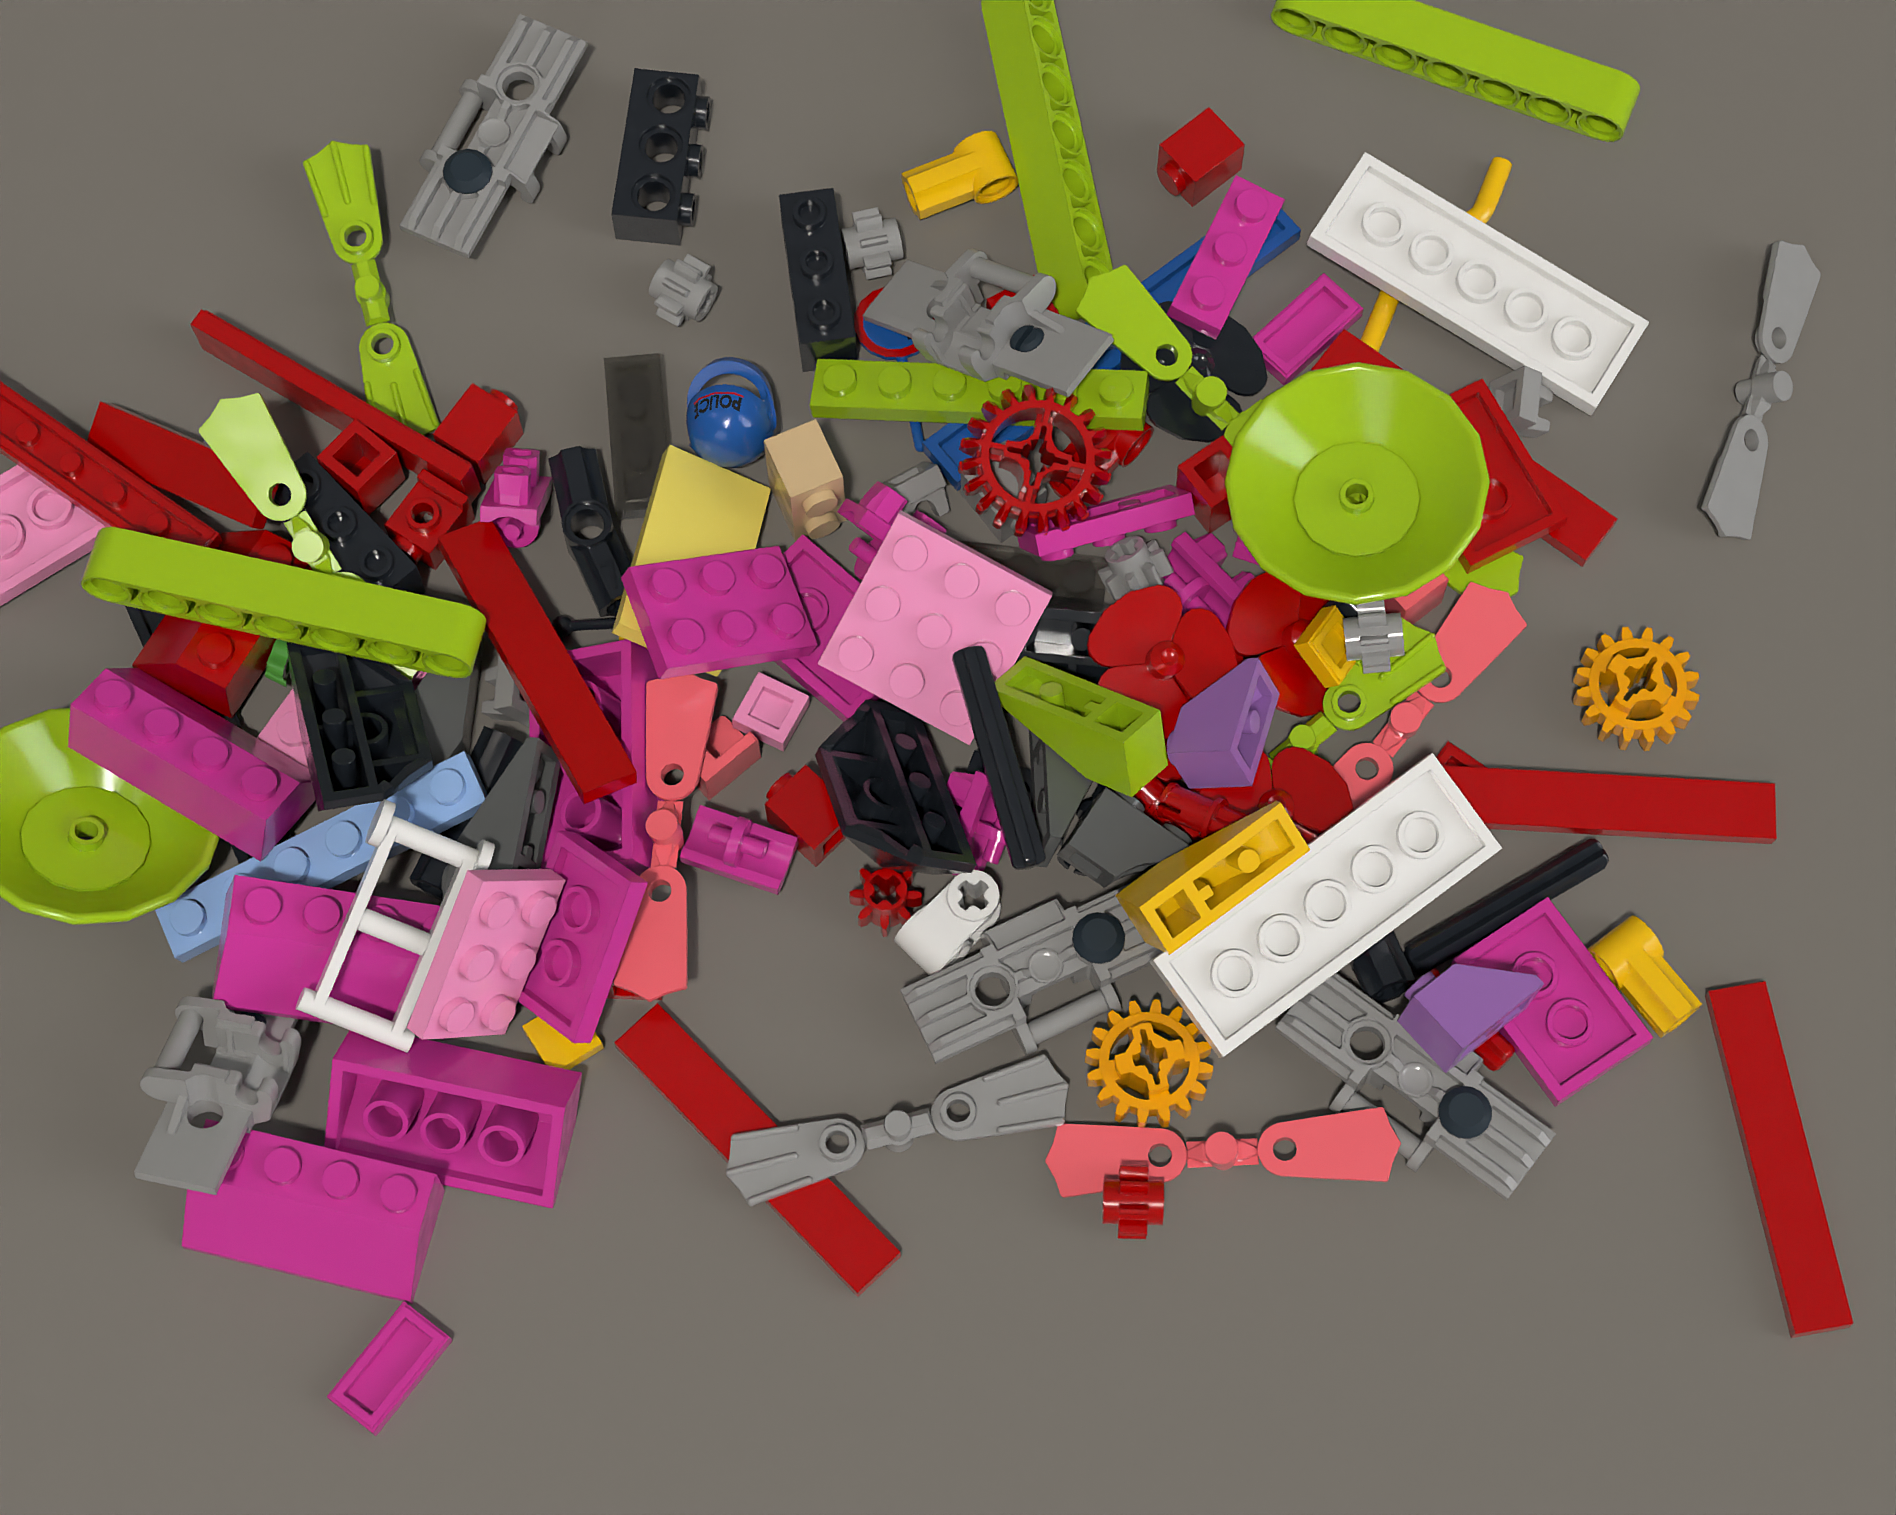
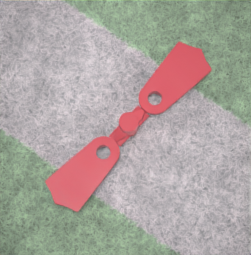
(1468, 642)
(676, 738)
(1329, 1147)

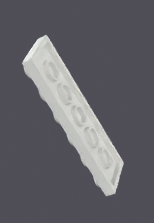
(1477, 282)
(1328, 905)

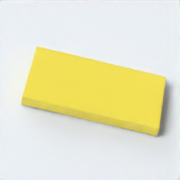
(693, 514)

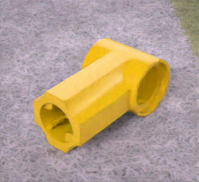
(973, 171)
(1637, 968)

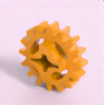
(1620, 674)
(1125, 1068)

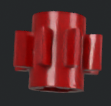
(884, 913)
(1133, 1202)

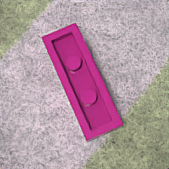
(1225, 257)
(1109, 521)

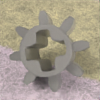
(872, 243)
(683, 290)
(1134, 566)
(1373, 637)

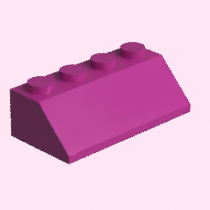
(190, 759)
(617, 821)
(282, 936)
(455, 1113)
(318, 1215)

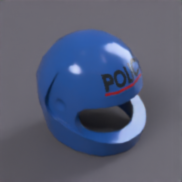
(729, 421)

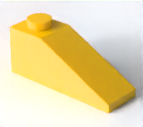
(1211, 877)

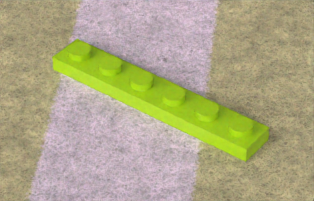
(947, 396)

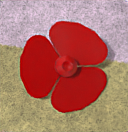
(1270, 620)
(1152, 645)
(1302, 783)

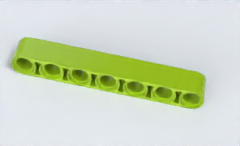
(1470, 60)
(1047, 146)
(284, 602)

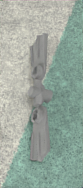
(1739, 471)
(796, 1155)

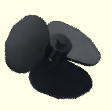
(1230, 357)

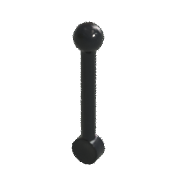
(565, 625)

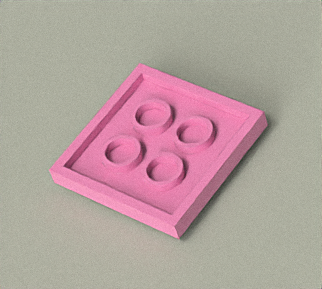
(918, 609)

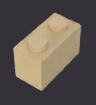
(805, 480)

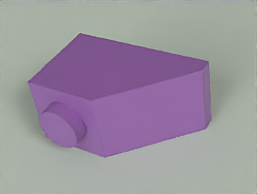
(1225, 729)
(1464, 1009)

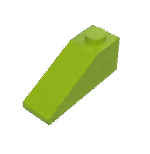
(1087, 725)

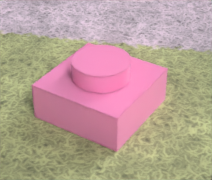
(771, 711)

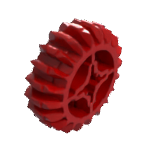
(1046, 415)

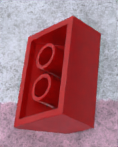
(212, 661)

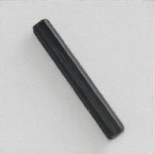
(998, 758)
(1505, 906)

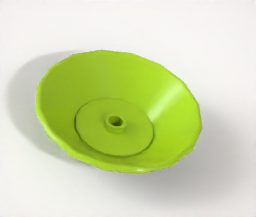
(1347, 435)
(51, 797)

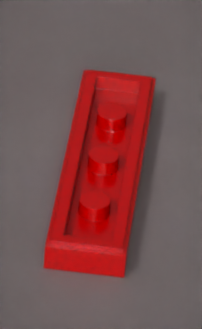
(172, 462)

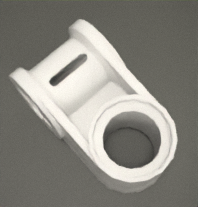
(943, 929)

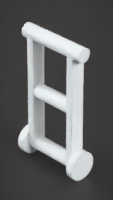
(382, 833)

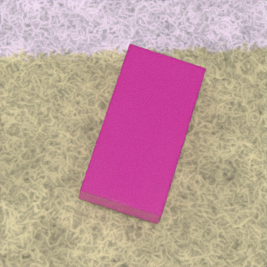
(1306, 328)
(389, 1368)

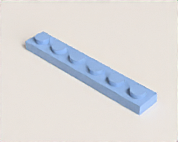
(326, 851)

